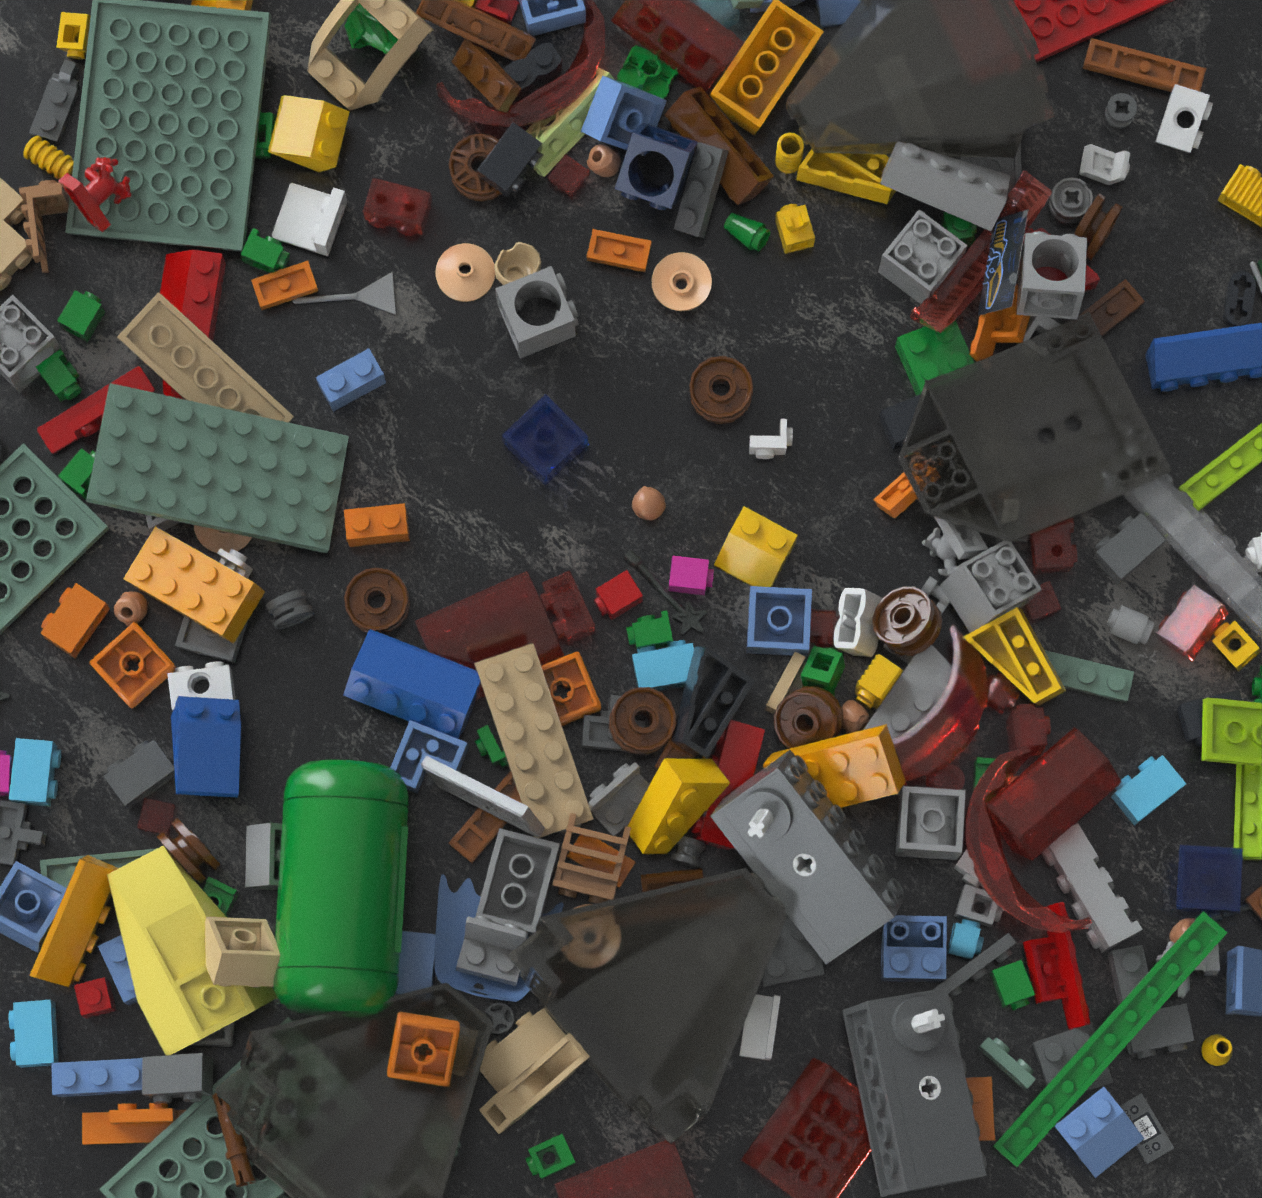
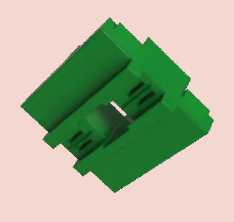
(641, 61)

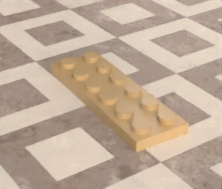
(195, 363)
(533, 738)

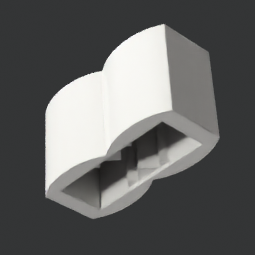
(855, 627)

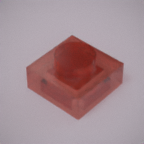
(568, 175)
(1043, 603)
(156, 816)

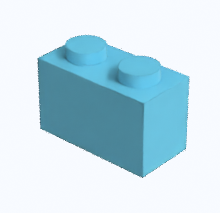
(663, 667)
(34, 772)
(1148, 789)
(34, 1033)

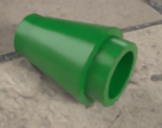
(747, 231)

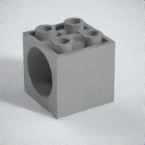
(921, 257)
(1046, 297)
(529, 337)
(22, 344)
(990, 585)
(930, 823)

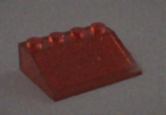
(491, 625)
(813, 1136)

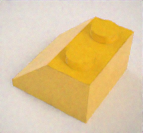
(308, 132)
(755, 549)

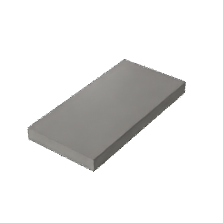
(483, 797)

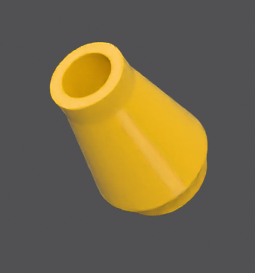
(1210, 1052)

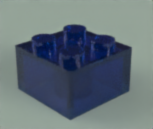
(545, 439)
(1210, 879)

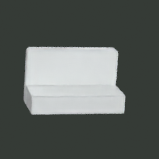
(760, 1028)

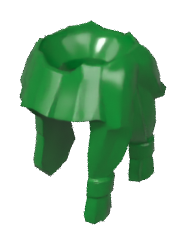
(366, 30)

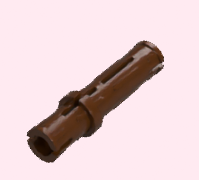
(235, 1146)

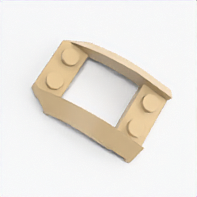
(339, 78)

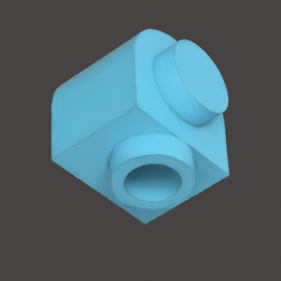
(965, 939)

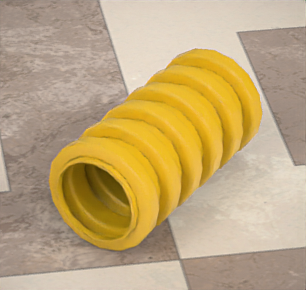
(48, 157)
(789, 162)

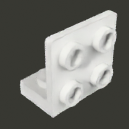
(310, 218)

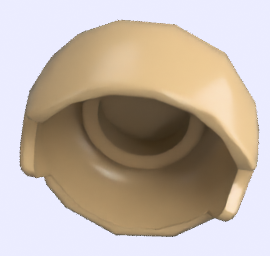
(517, 263)

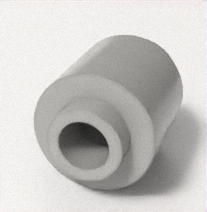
(1130, 625)

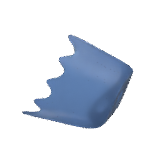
(449, 938)

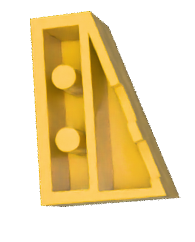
(847, 173)
(1018, 654)
(675, 802)

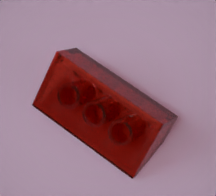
(680, 37)
(1052, 794)
(643, 1174)

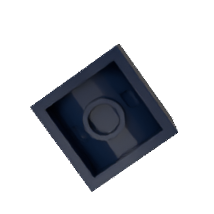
(673, 146)

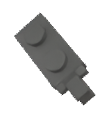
(56, 104)

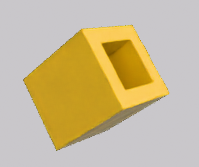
(794, 228)

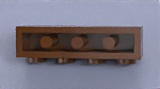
(701, 120)

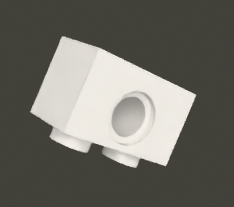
(1181, 100)
(184, 679)

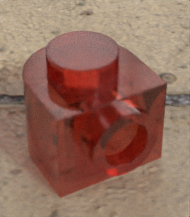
(822, 627)
(1001, 693)
(947, 778)

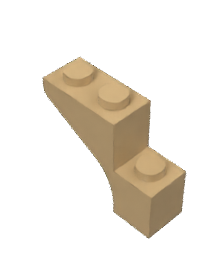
(12, 245)
(534, 1083)

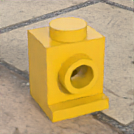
(74, 34)
(1238, 658)

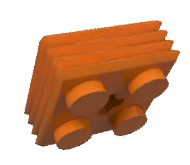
(113, 666)
(571, 674)
(436, 1064)

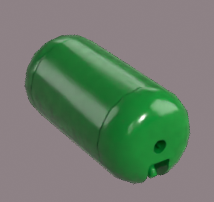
(341, 887)

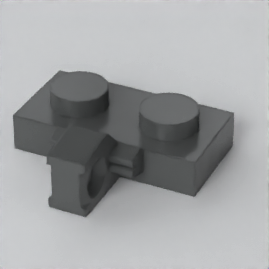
(596, 729)
(15, 832)

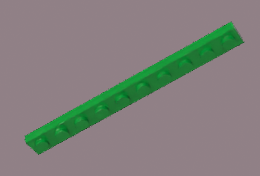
(1110, 1038)

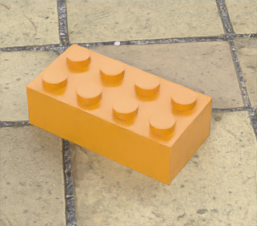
(194, 585)
(852, 765)

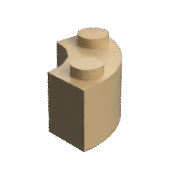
(520, 1049)

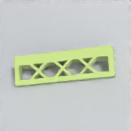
(566, 129)

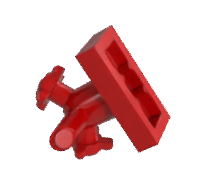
(97, 191)

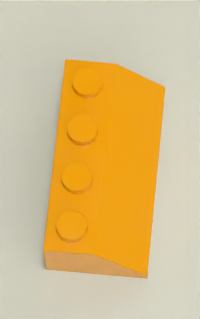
(765, 66)
(75, 924)

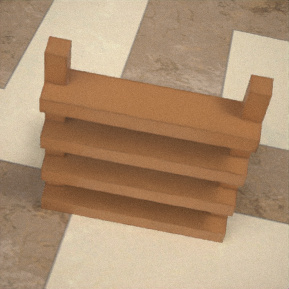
(41, 200)
(577, 879)

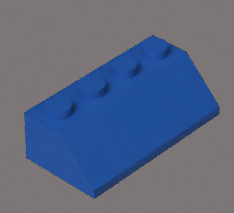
(1205, 357)
(413, 684)

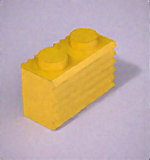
(1244, 193)
(876, 682)

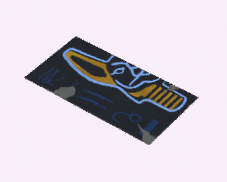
(1003, 263)

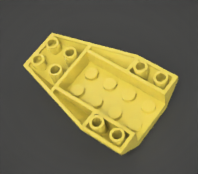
(164, 943)

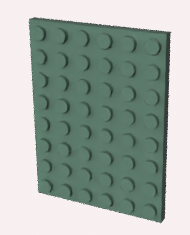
(180, 111)

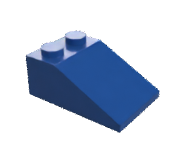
(206, 746)

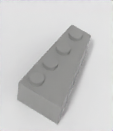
(947, 183)
(913, 693)
(1090, 890)

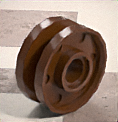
(463, 158)
(1097, 225)
(716, 372)
(372, 583)
(907, 621)
(643, 702)
(816, 703)
(188, 851)

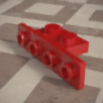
(87, 415)
(1056, 972)

